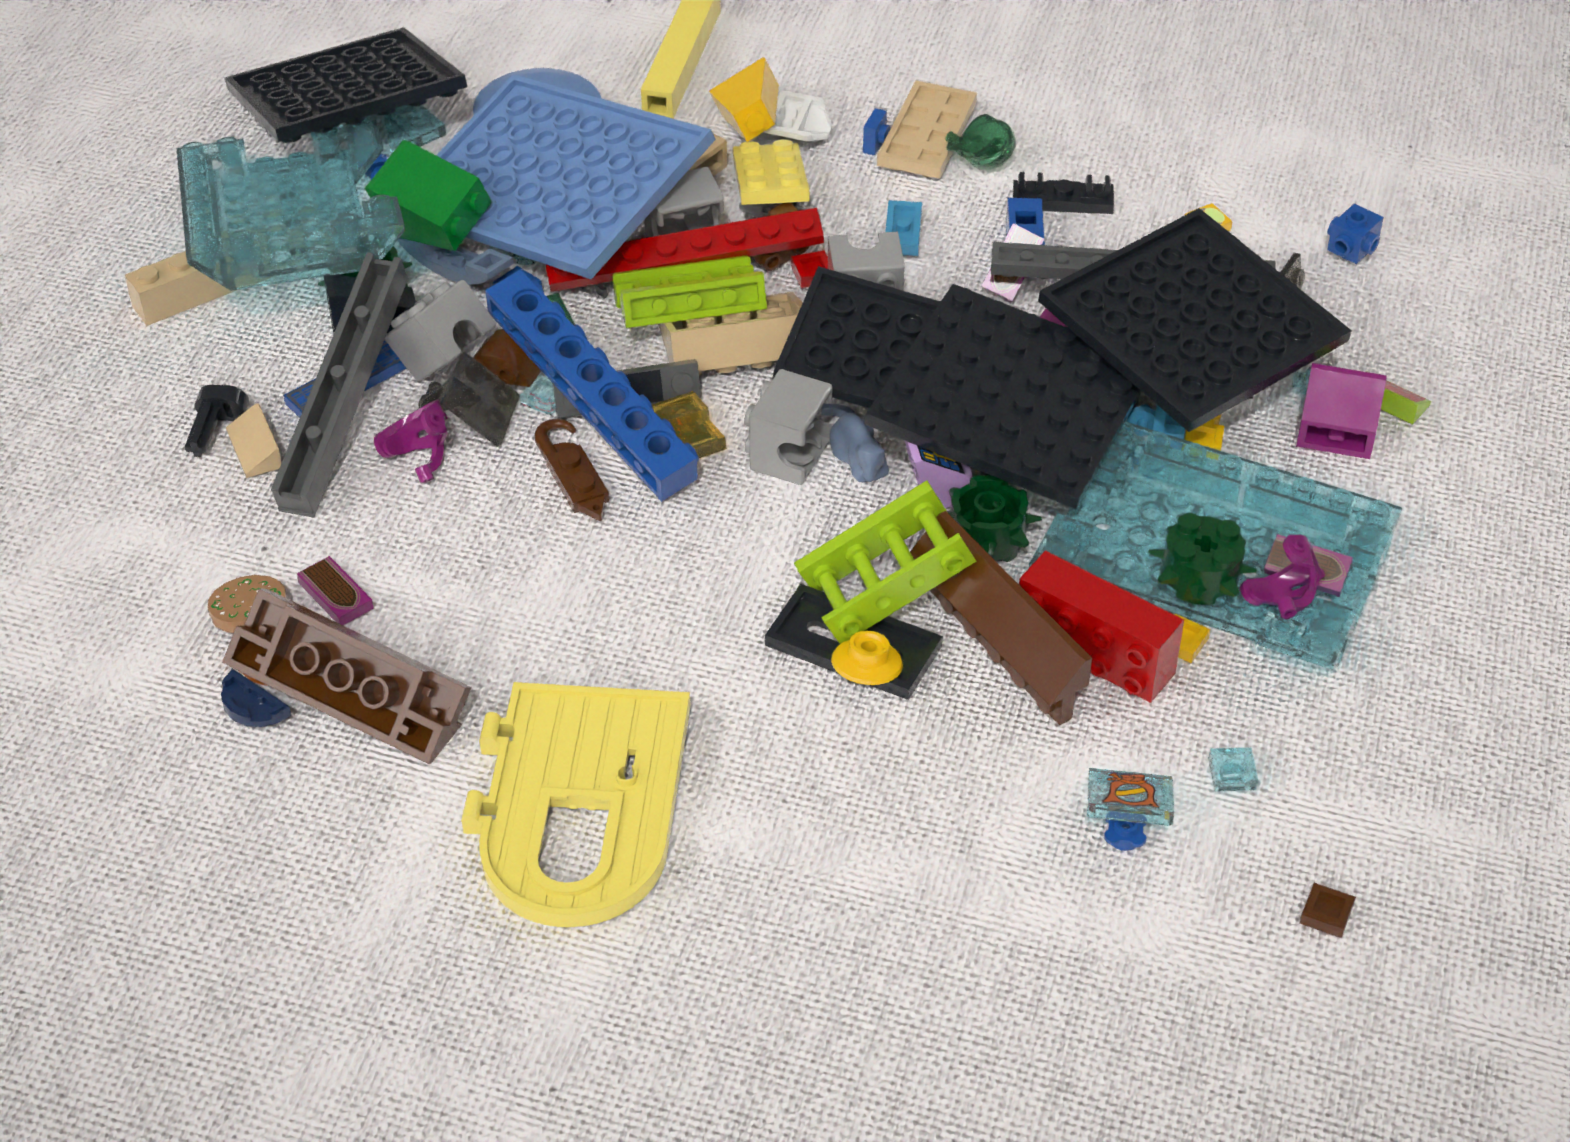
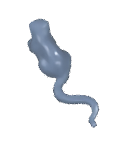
(855, 444)

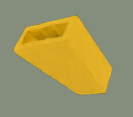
(749, 99)

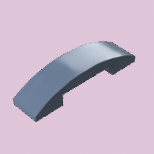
(460, 263)

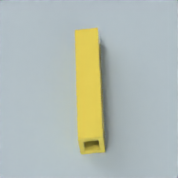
(679, 56)

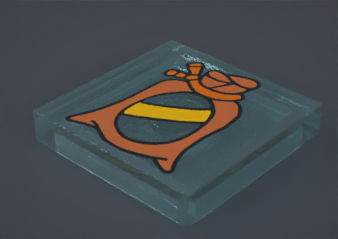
(1130, 796)

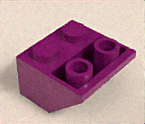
(1341, 411)

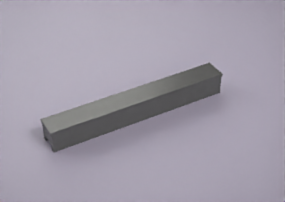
(339, 386)

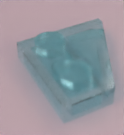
(413, 125)

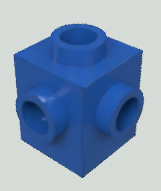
(1355, 233)

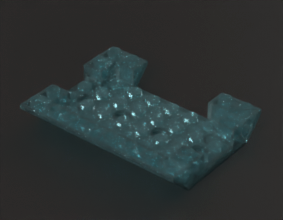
(284, 214)
(1158, 477)

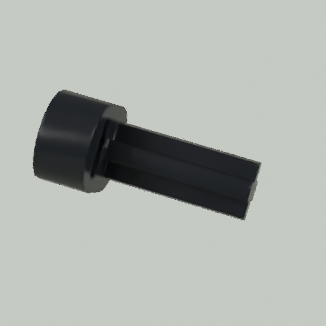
(214, 404)

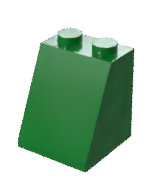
(434, 196)

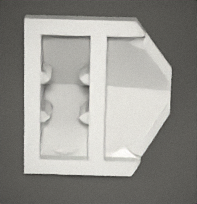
(801, 117)

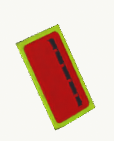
(1403, 403)

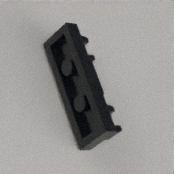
(1068, 195)

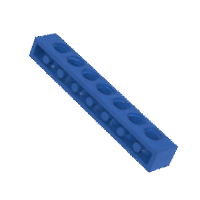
(608, 400)

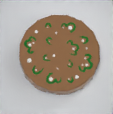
(233, 600)

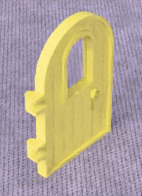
(574, 754)

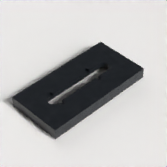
(807, 606)

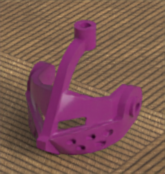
(404, 437)
(1277, 587)

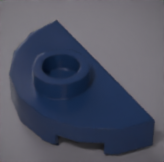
(250, 703)

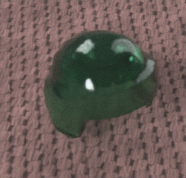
(985, 142)

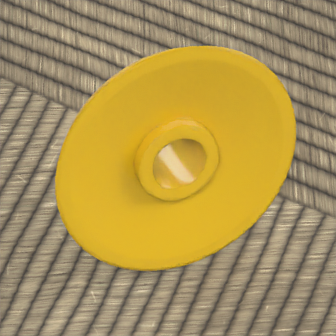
(867, 659)

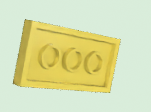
(770, 173)

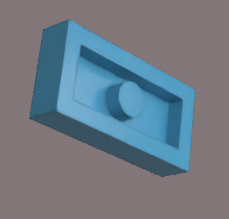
(906, 220)

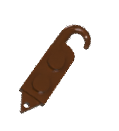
(572, 470)

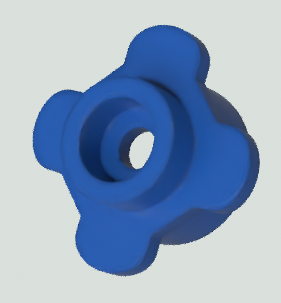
(1125, 838)

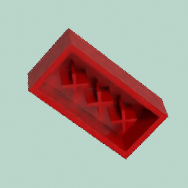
(1124, 634)

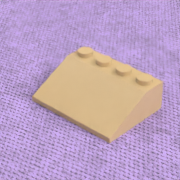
(734, 338)

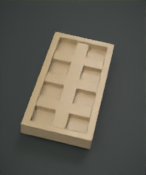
(919, 131)

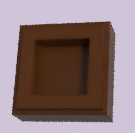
(1327, 910)

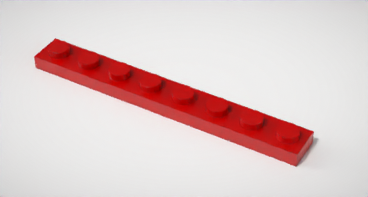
(703, 244)

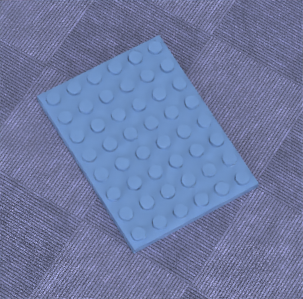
(569, 171)

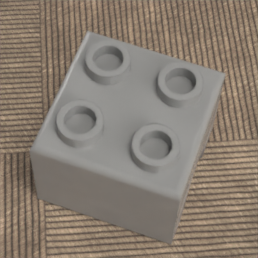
(687, 205)
(878, 264)
(438, 328)
(783, 428)

